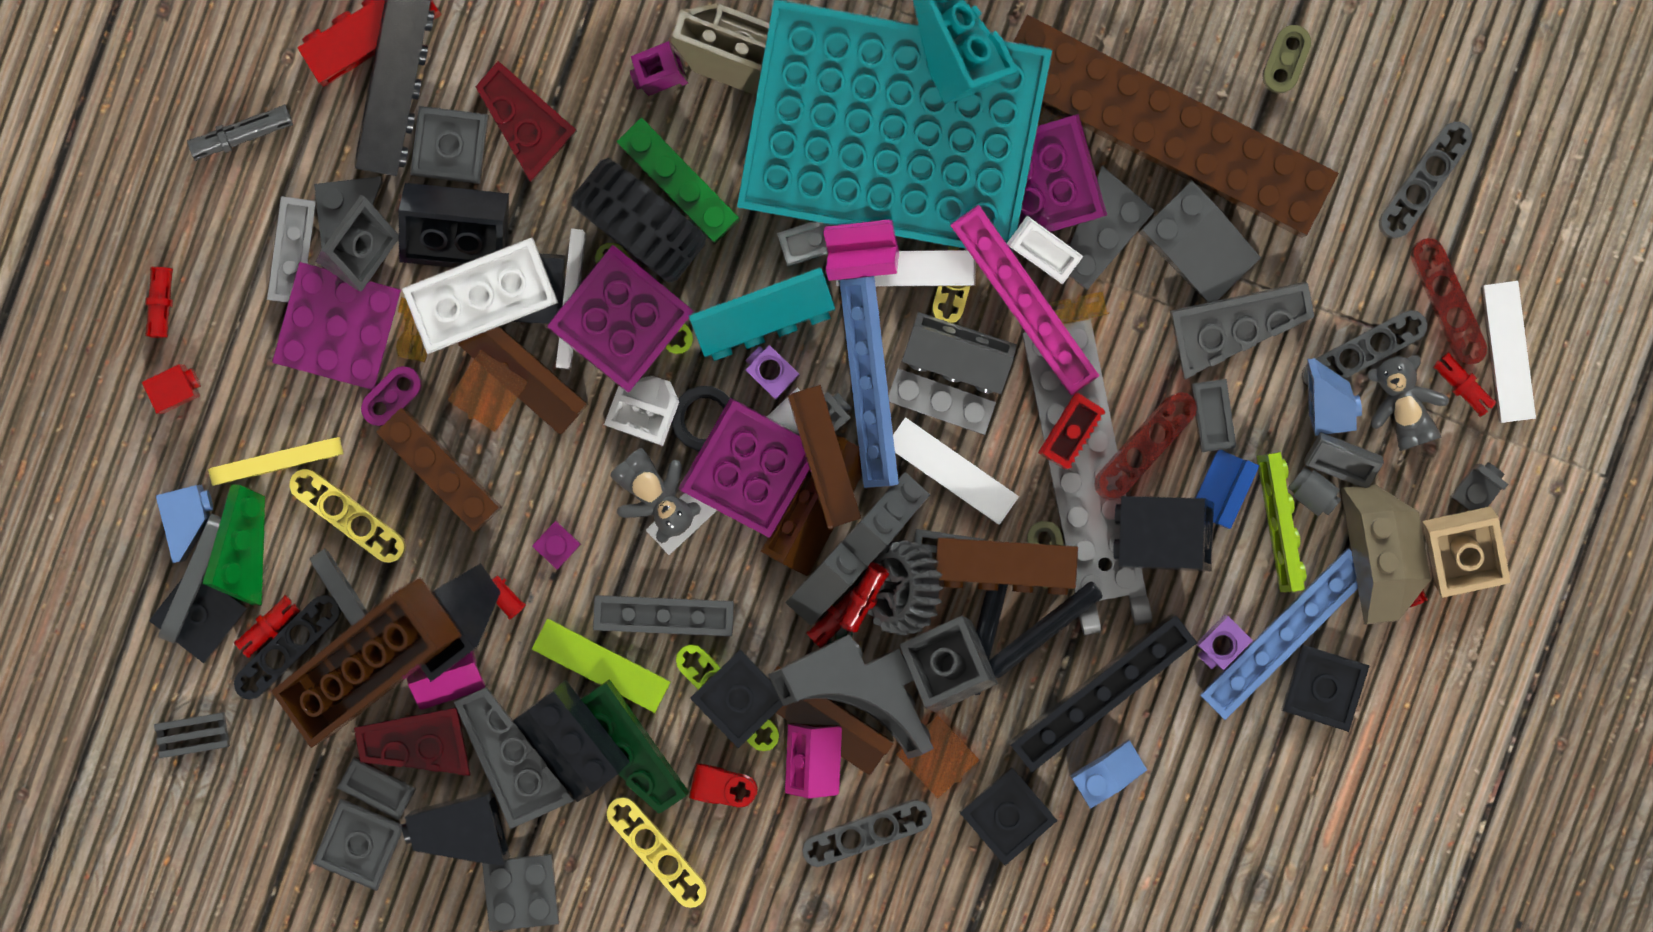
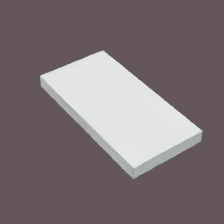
(480, 295)

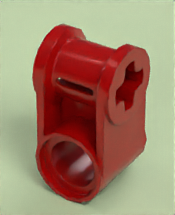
(715, 786)

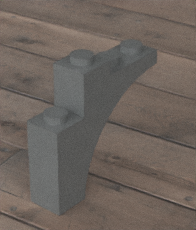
(858, 549)
(874, 687)

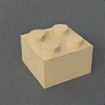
(1466, 552)

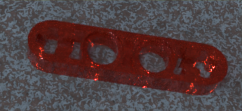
(1442, 304)
(1141, 441)

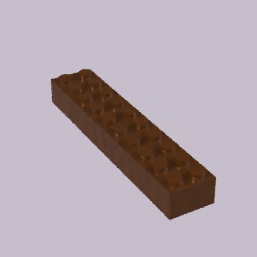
(1180, 132)

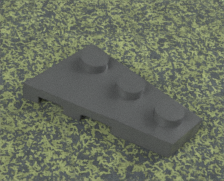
(1106, 236)

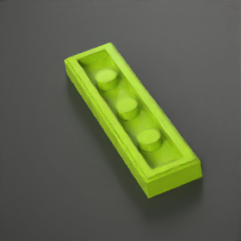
(601, 664)

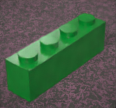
(678, 180)

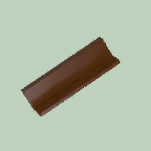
(544, 392)
(824, 456)
(803, 528)
(860, 742)

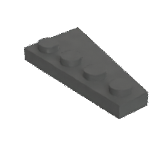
(1225, 327)
(512, 765)

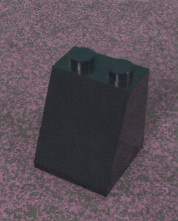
(1164, 533)
(469, 605)
(459, 829)

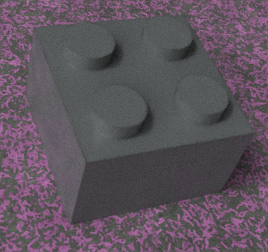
(948, 664)

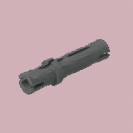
(246, 130)

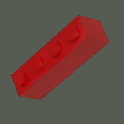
(346, 43)

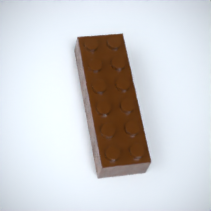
(366, 662)

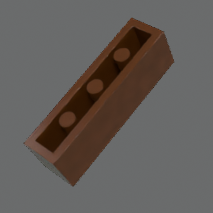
(439, 469)
(1007, 563)

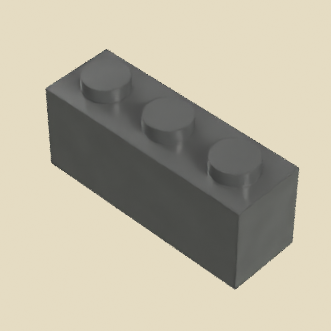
(959, 353)

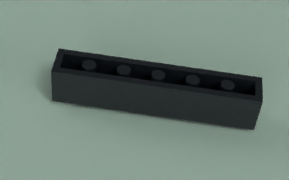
(393, 86)
(1102, 692)

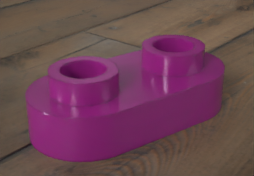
(391, 395)

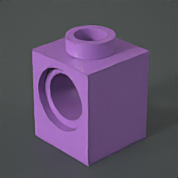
(782, 382)
(1238, 642)

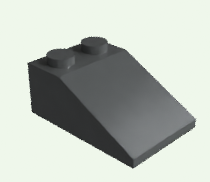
(1200, 243)

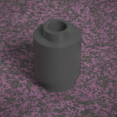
(1315, 492)

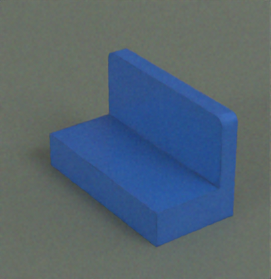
(1227, 486)

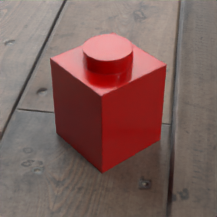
(172, 388)

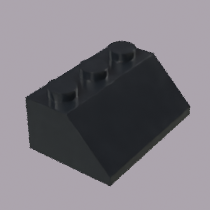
(450, 224)
(572, 741)

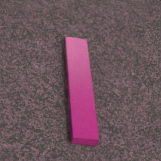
(1024, 300)

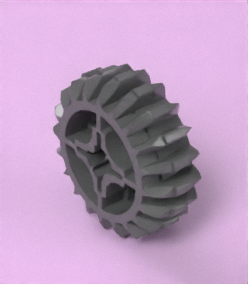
(909, 591)

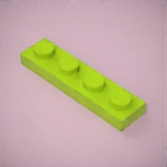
(1283, 534)

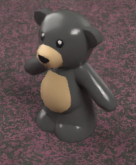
(1405, 399)
(657, 497)

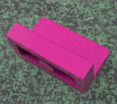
(861, 250)
(454, 683)
(813, 760)

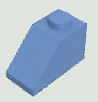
(1331, 401)
(184, 518)
(1108, 774)

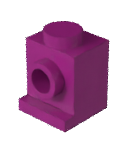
(656, 59)

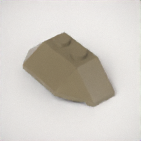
(722, 44)
(1385, 552)

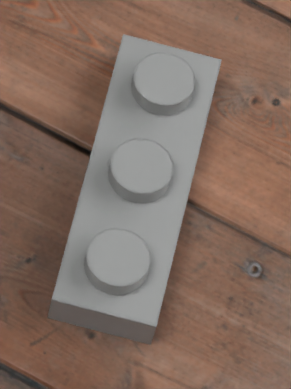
(290, 245)
(941, 401)

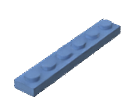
(869, 382)
(1283, 636)

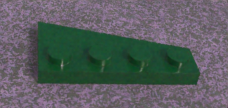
(648, 769)

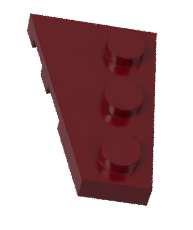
(525, 120)
(418, 741)

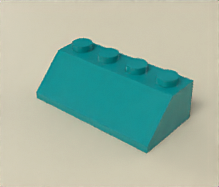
(763, 313)

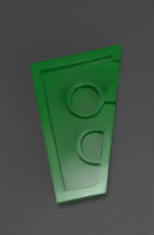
(239, 547)

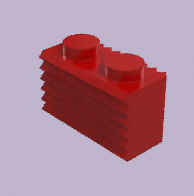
(1071, 431)

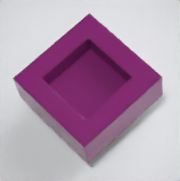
(556, 545)

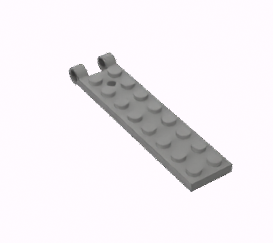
(1083, 514)

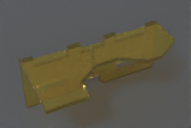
(1082, 306)
(404, 342)

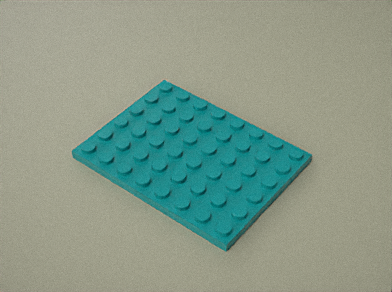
(861, 135)

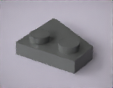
(338, 197)

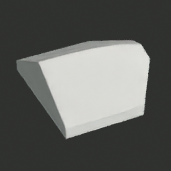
(645, 410)

